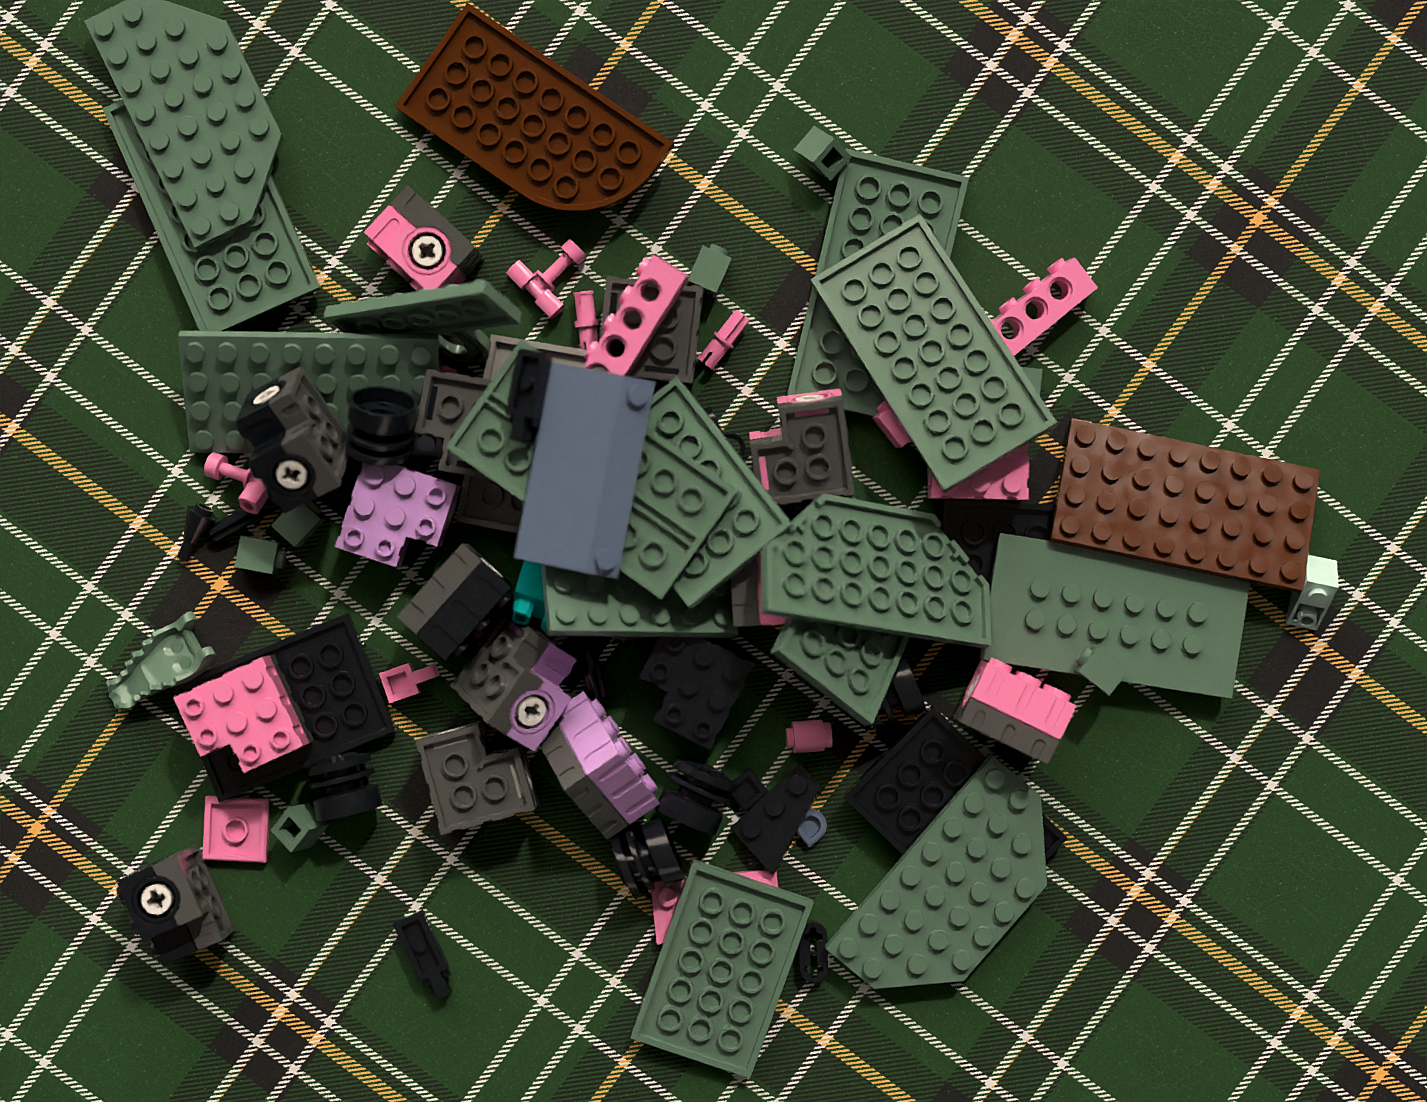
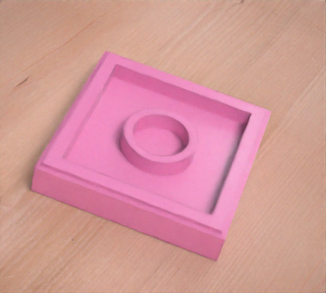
(236, 829)

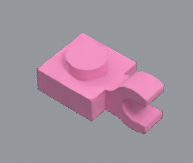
(404, 681)

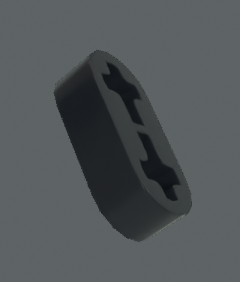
(820, 951)

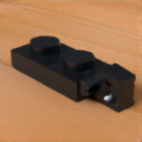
(528, 393)
(424, 952)

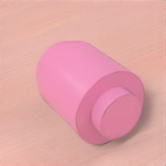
(809, 736)

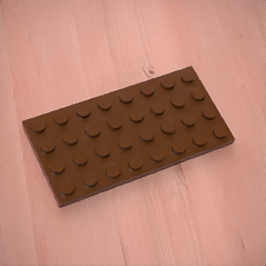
(1185, 505)

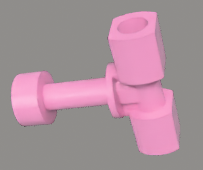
(540, 284)
(254, 490)

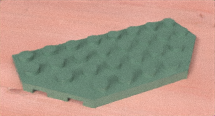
(192, 110)
(875, 572)
(951, 887)

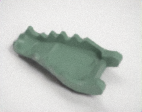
(165, 661)

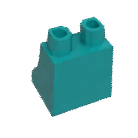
(529, 595)

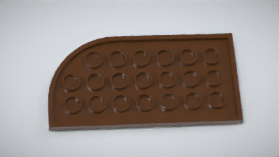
(530, 120)

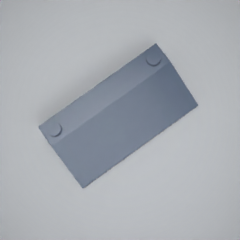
(584, 470)

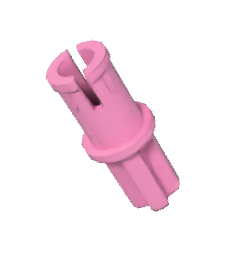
(724, 339)

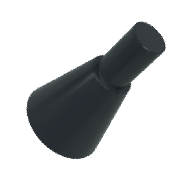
(198, 522)

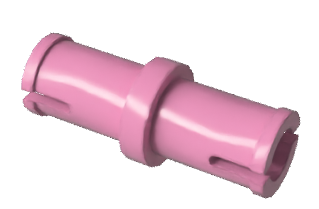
(586, 318)

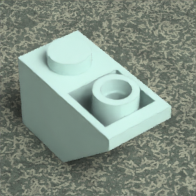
(1320, 586)

